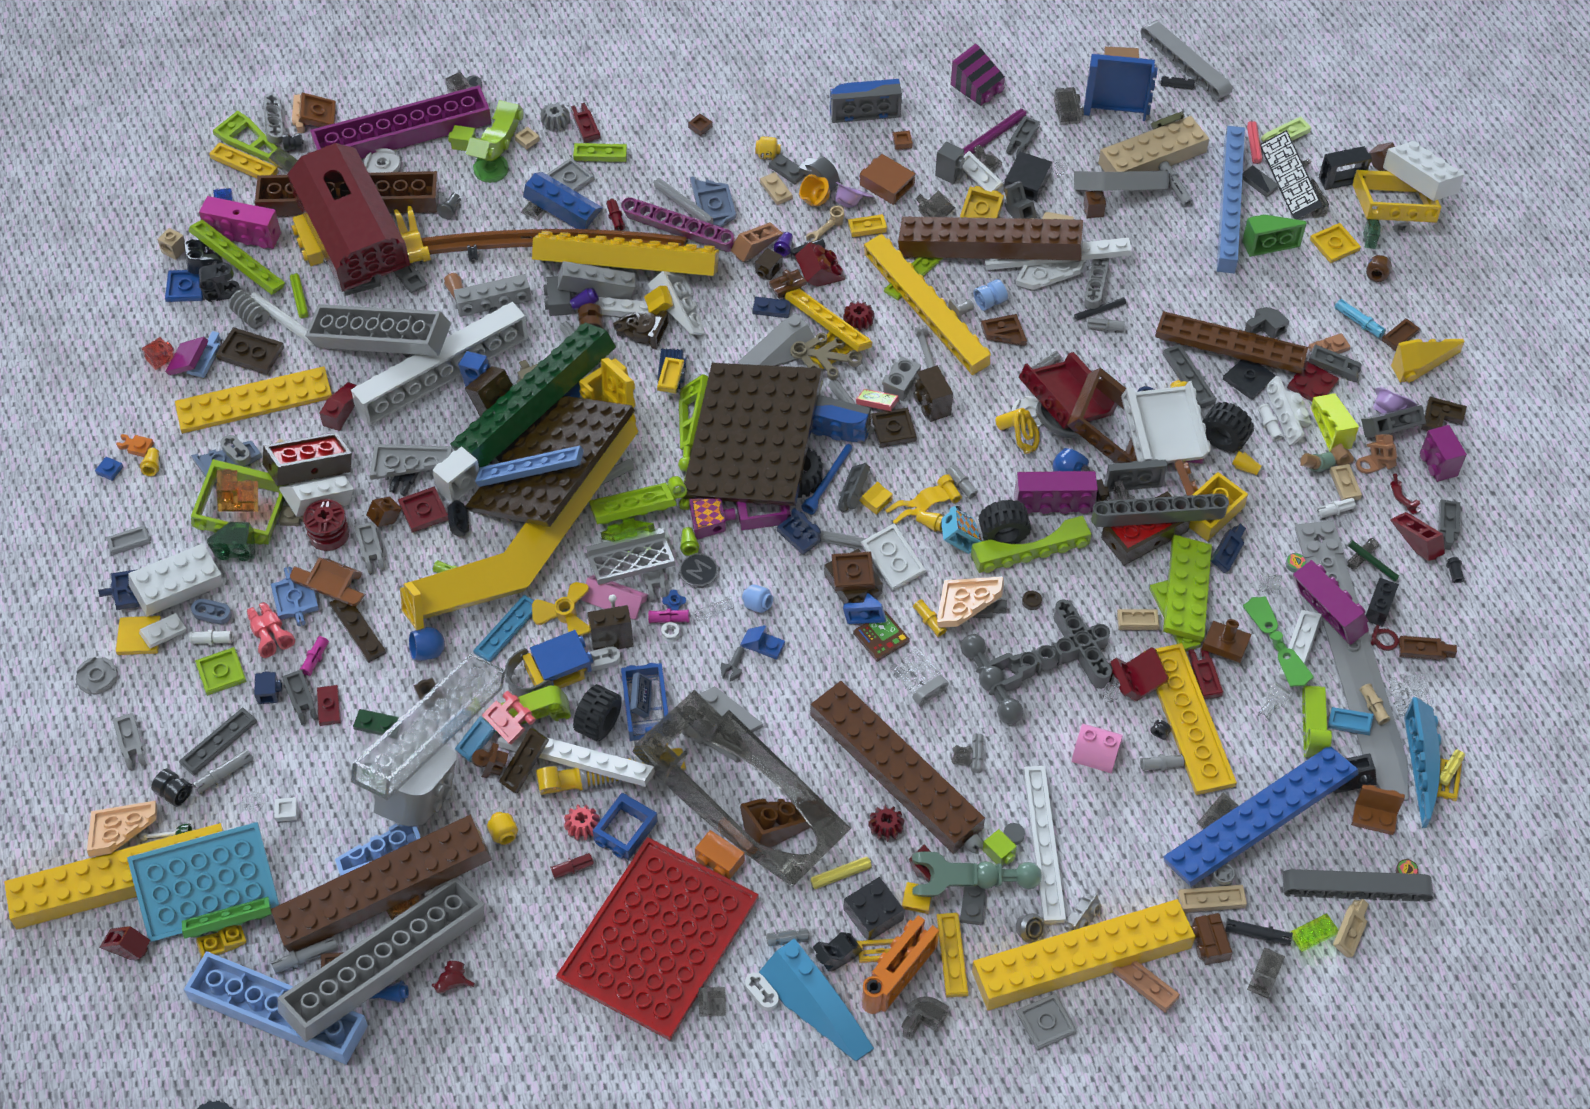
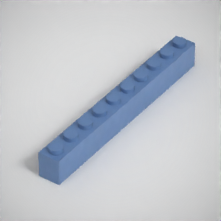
(1230, 200)

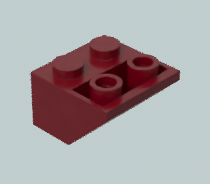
(819, 265)

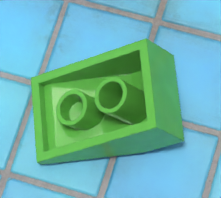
(1272, 234)

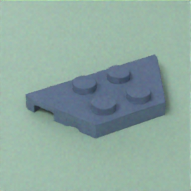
(714, 200)

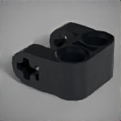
(199, 256)
(216, 283)

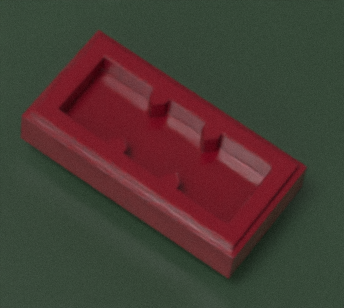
(328, 705)

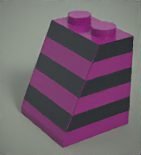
(976, 75)

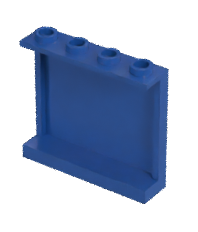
(1120, 84)

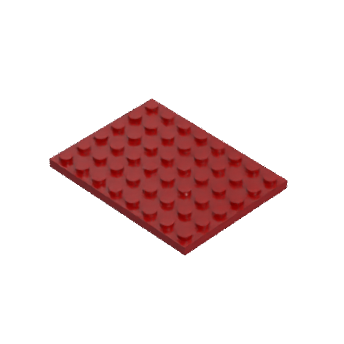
(657, 938)

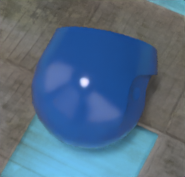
(1069, 461)
(426, 644)

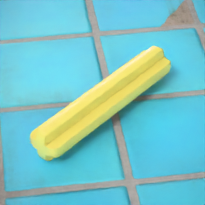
(841, 872)

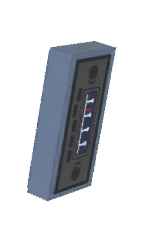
(641, 695)

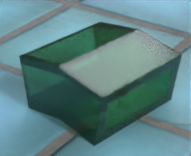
(1371, 233)

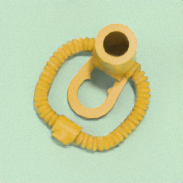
(1021, 417)

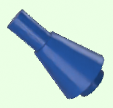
(395, 992)

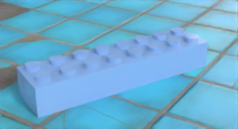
(253, 1000)

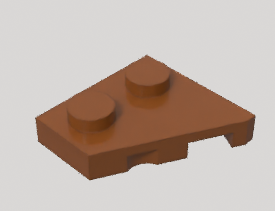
(1184, 472)

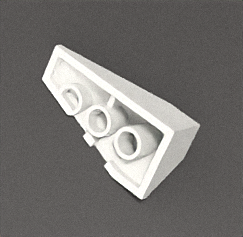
(682, 306)

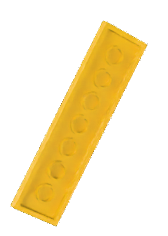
(252, 399)
(1192, 724)

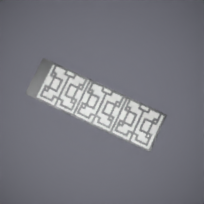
(1290, 175)

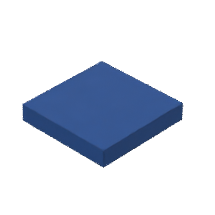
(182, 286)

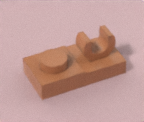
(1334, 343)

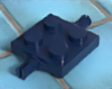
(120, 591)

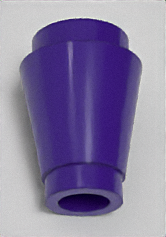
(784, 244)
(585, 297)

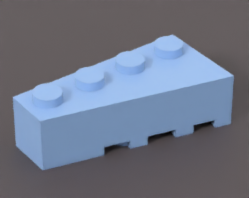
(377, 847)

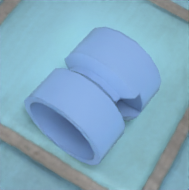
(991, 294)

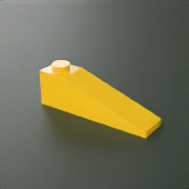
(1419, 357)

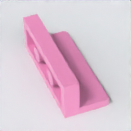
(599, 596)

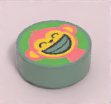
(1295, 562)

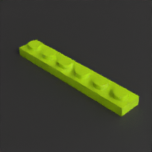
(236, 257)

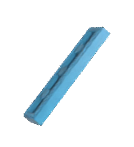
(505, 629)

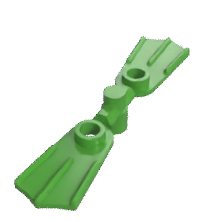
(1293, 668)

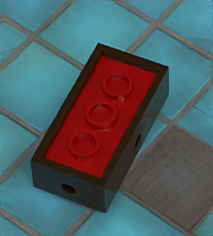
(306, 458)
(1137, 540)

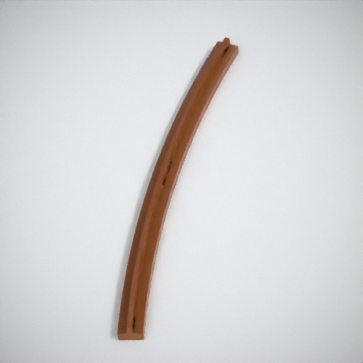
(513, 238)

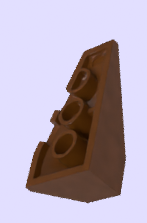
(772, 821)

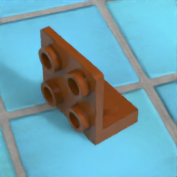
(1377, 809)

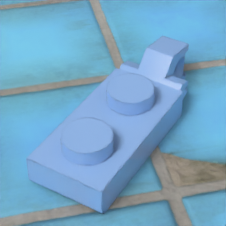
(207, 356)

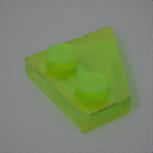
(626, 530)

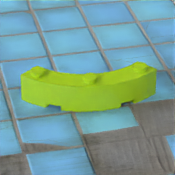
(497, 138)

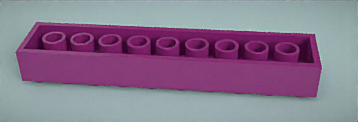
(407, 123)

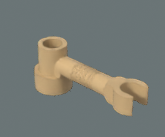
(836, 218)

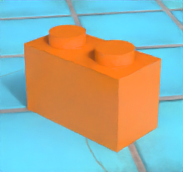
(719, 855)

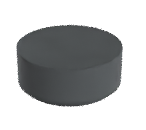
(1014, 832)

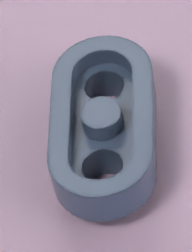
(213, 610)

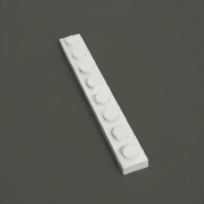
(1090, 251)
(590, 760)
(1044, 844)

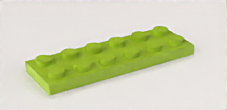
(1187, 588)

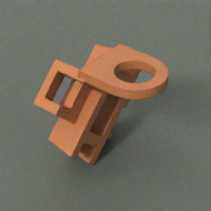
(1377, 460)

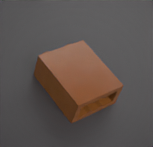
(887, 179)

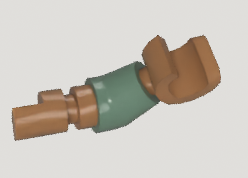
(1325, 461)

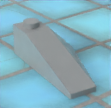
(776, 345)

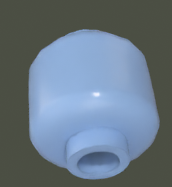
(757, 598)

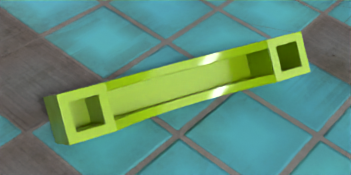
(992, 554)

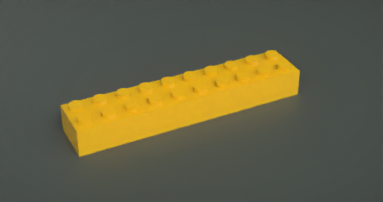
(625, 254)
(81, 883)
(1082, 954)

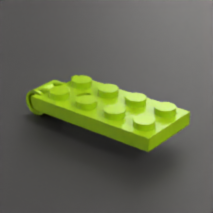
(637, 501)

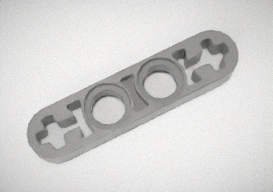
(273, 118)
(1098, 281)

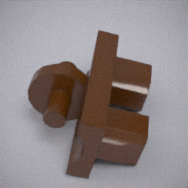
(787, 282)
(492, 760)

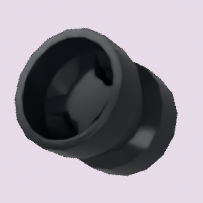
(293, 142)

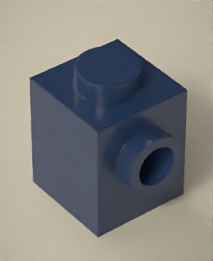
(267, 687)

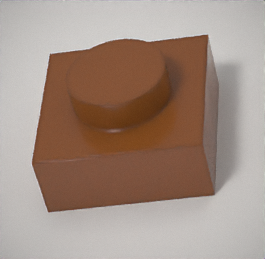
(902, 140)

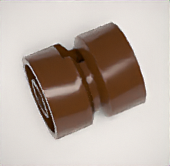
(590, 314)

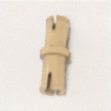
(1375, 704)

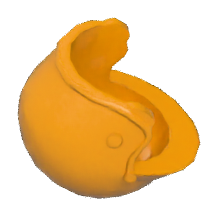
(814, 190)

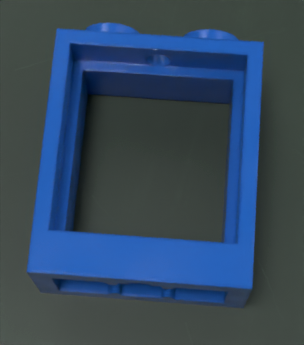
(636, 810)

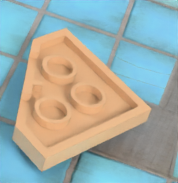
(966, 598)
(117, 825)

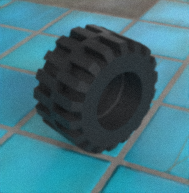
(1228, 427)
(813, 476)
(1005, 522)
(597, 712)

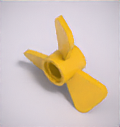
(545, 611)

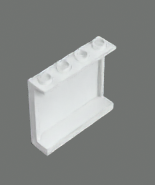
(1166, 424)

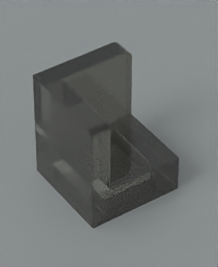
(712, 1001)

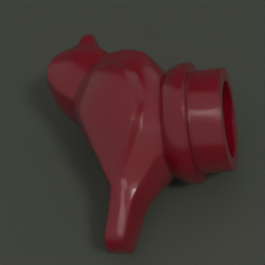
(452, 977)

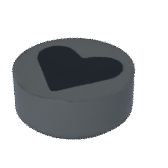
(474, 81)

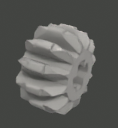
(555, 116)

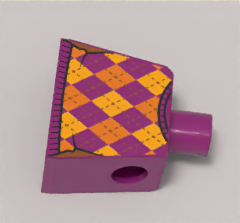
(709, 517)

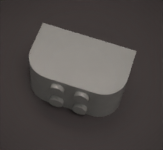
(422, 792)

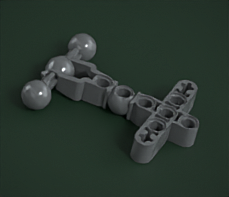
(1065, 616)

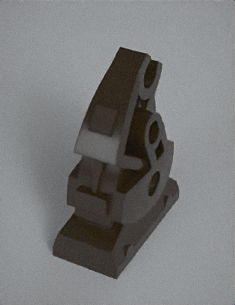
(644, 327)

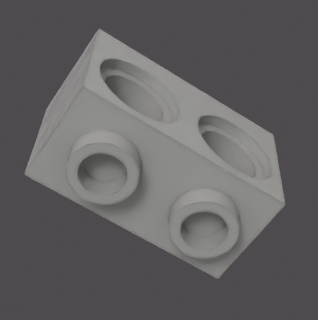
(901, 378)

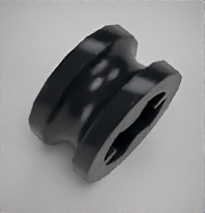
(472, 252)
(1160, 729)

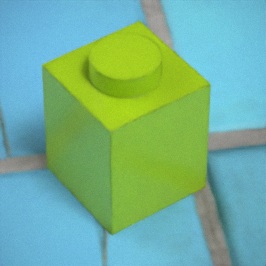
(460, 137)
(999, 848)

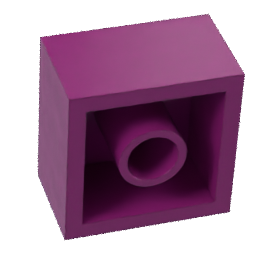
(1442, 453)

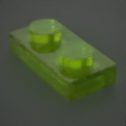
(1314, 932)

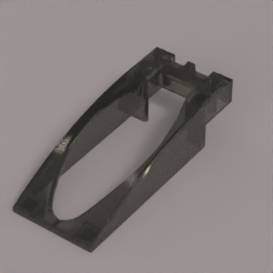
(738, 739)

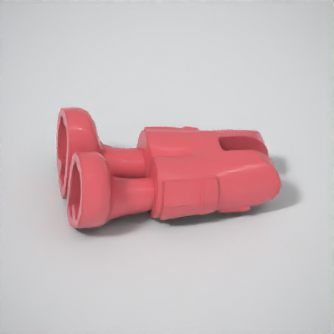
(268, 623)

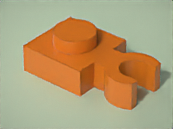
(136, 446)

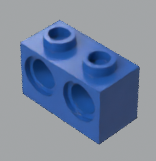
(472, 366)

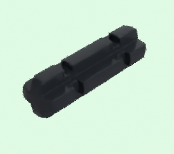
(1176, 82)

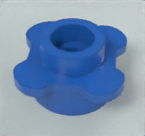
(673, 594)

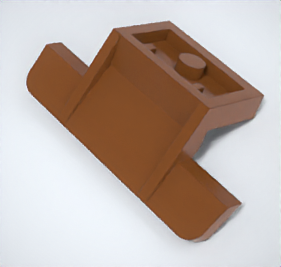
(330, 579)

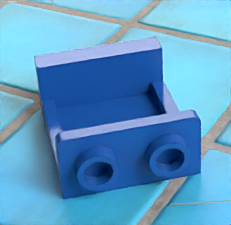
(561, 656)

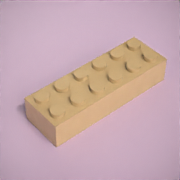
(1145, 152)

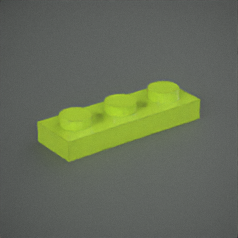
(600, 152)

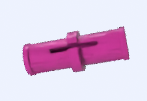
(669, 616)
(314, 655)

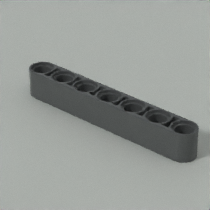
(1172, 510)
(1357, 884)

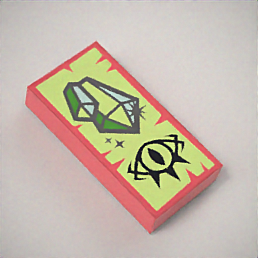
(877, 399)

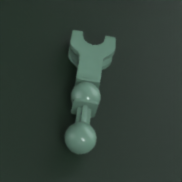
(984, 874)

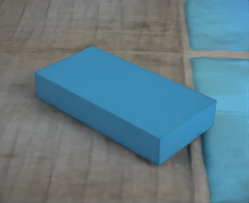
(1350, 721)
(475, 738)

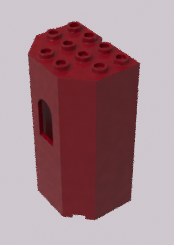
(351, 231)

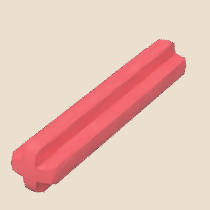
(1254, 142)

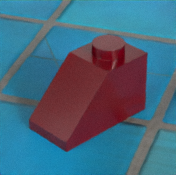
(126, 943)

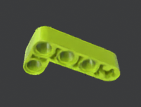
(545, 702)
(1315, 720)

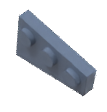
(204, 461)

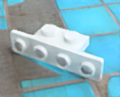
(1288, 409)

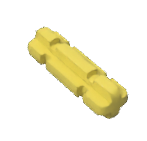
(1451, 767)

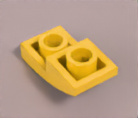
(221, 942)

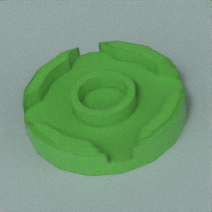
(491, 170)

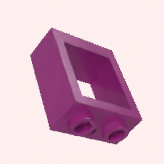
(761, 521)

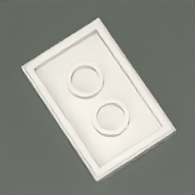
(893, 557)

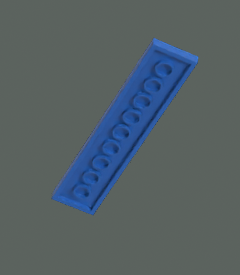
(1260, 816)

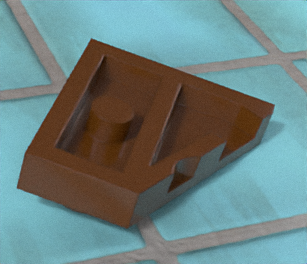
(1004, 329)

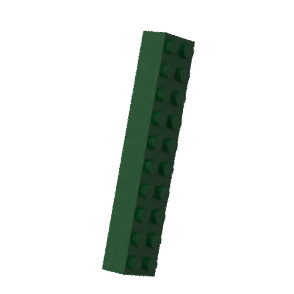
(535, 393)

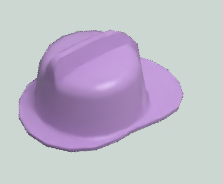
(849, 196)
(1389, 401)

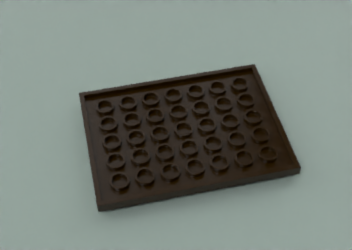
(753, 433)
(543, 496)

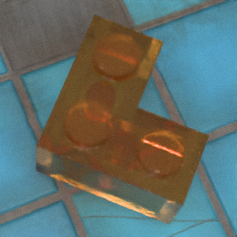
(235, 494)

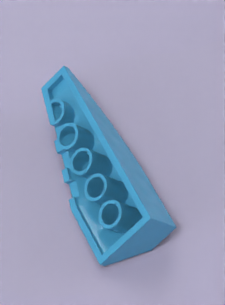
(1424, 754)
(813, 998)

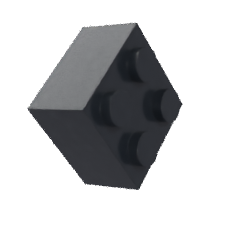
(873, 909)

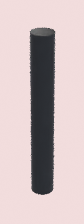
(1104, 307)

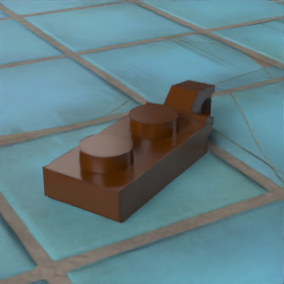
(1425, 648)

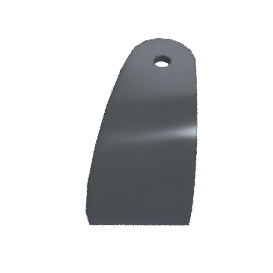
(510, 666)

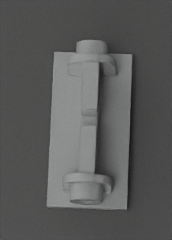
(1089, 908)

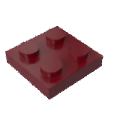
(1312, 382)
(423, 509)

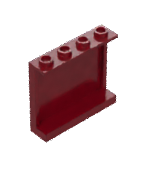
(1059, 389)

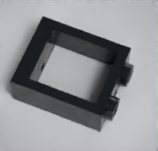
(1331, 178)

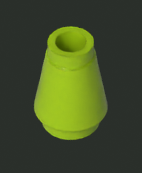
(689, 543)

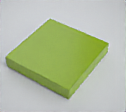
(220, 671)

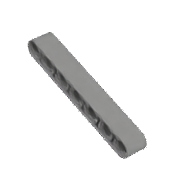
(1186, 59)

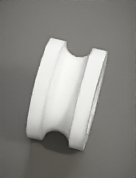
(667, 637)

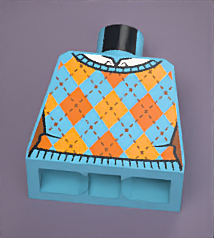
(960, 529)

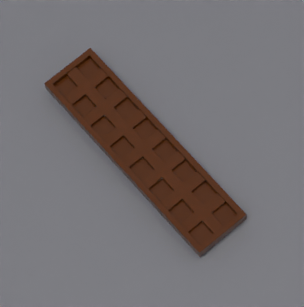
(1231, 342)

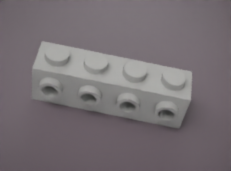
(605, 281)
(492, 294)

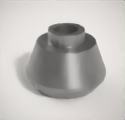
(1030, 927)

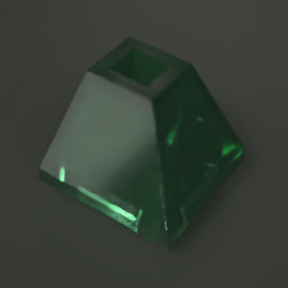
(233, 541)

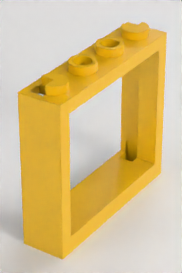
(1385, 180)

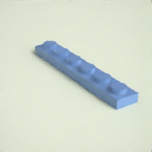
(529, 466)

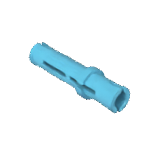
(1366, 323)

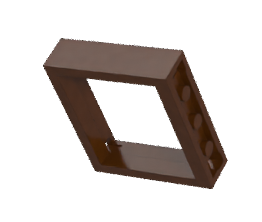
(1114, 391)

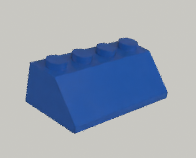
(561, 201)

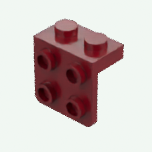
(1140, 674)

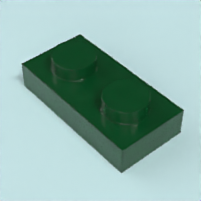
(373, 722)

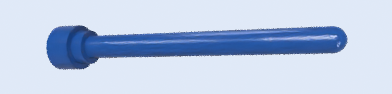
(810, 504)

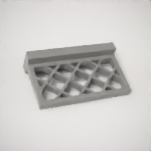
(628, 548)

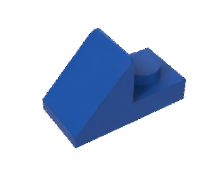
(868, 612)
(763, 643)

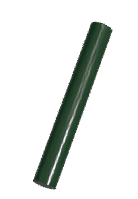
(1373, 560)

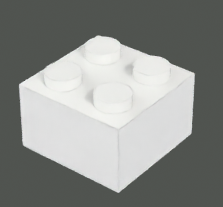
(456, 475)

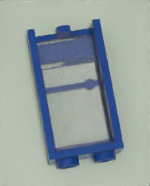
(658, 705)

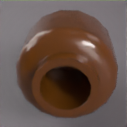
(1378, 268)

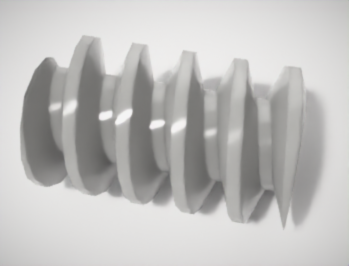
(248, 309)

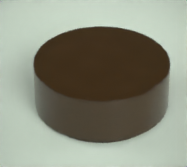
(1031, 600)

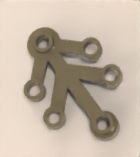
(823, 354)

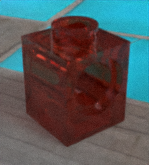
(158, 353)

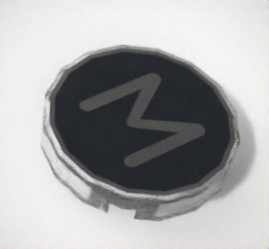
(698, 571)

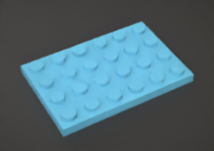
(201, 878)

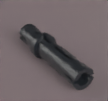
(1259, 932)

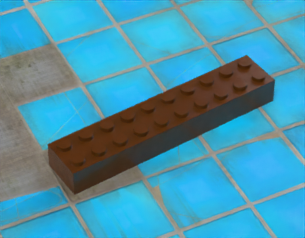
(396, 189)
(991, 238)
(897, 766)
(381, 884)

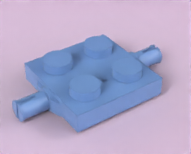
(293, 599)

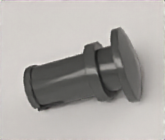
(448, 207)

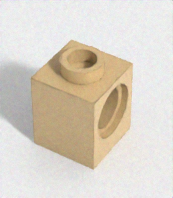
(172, 243)

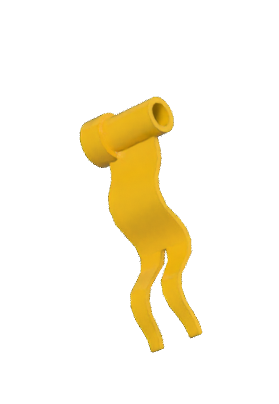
(412, 238)
(929, 496)

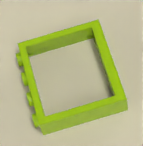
(264, 482)

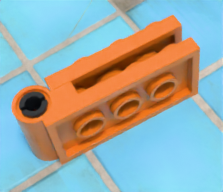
(895, 973)

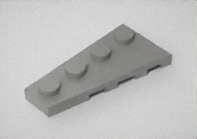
(405, 459)

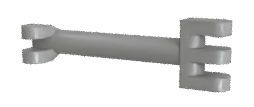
(921, 334)

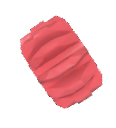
(573, 824)

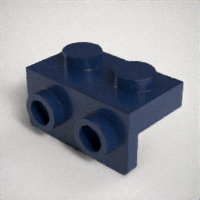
(800, 531)

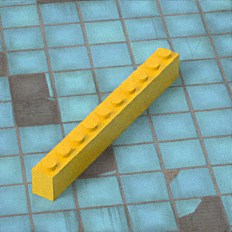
(927, 304)

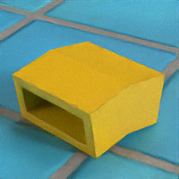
(658, 300)
(876, 498)
(915, 903)

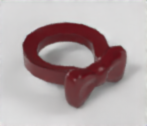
(1374, 640)

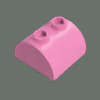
(1096, 748)

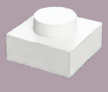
(285, 809)

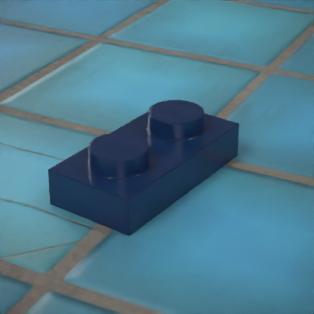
(771, 307)

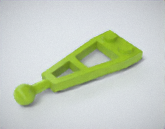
(234, 125)
(687, 427)

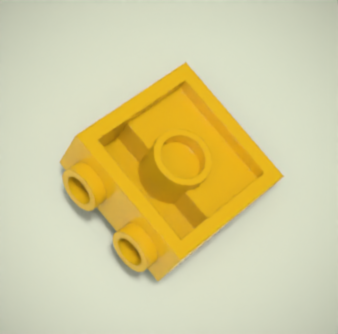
(982, 203)

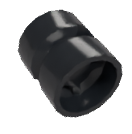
(170, 787)

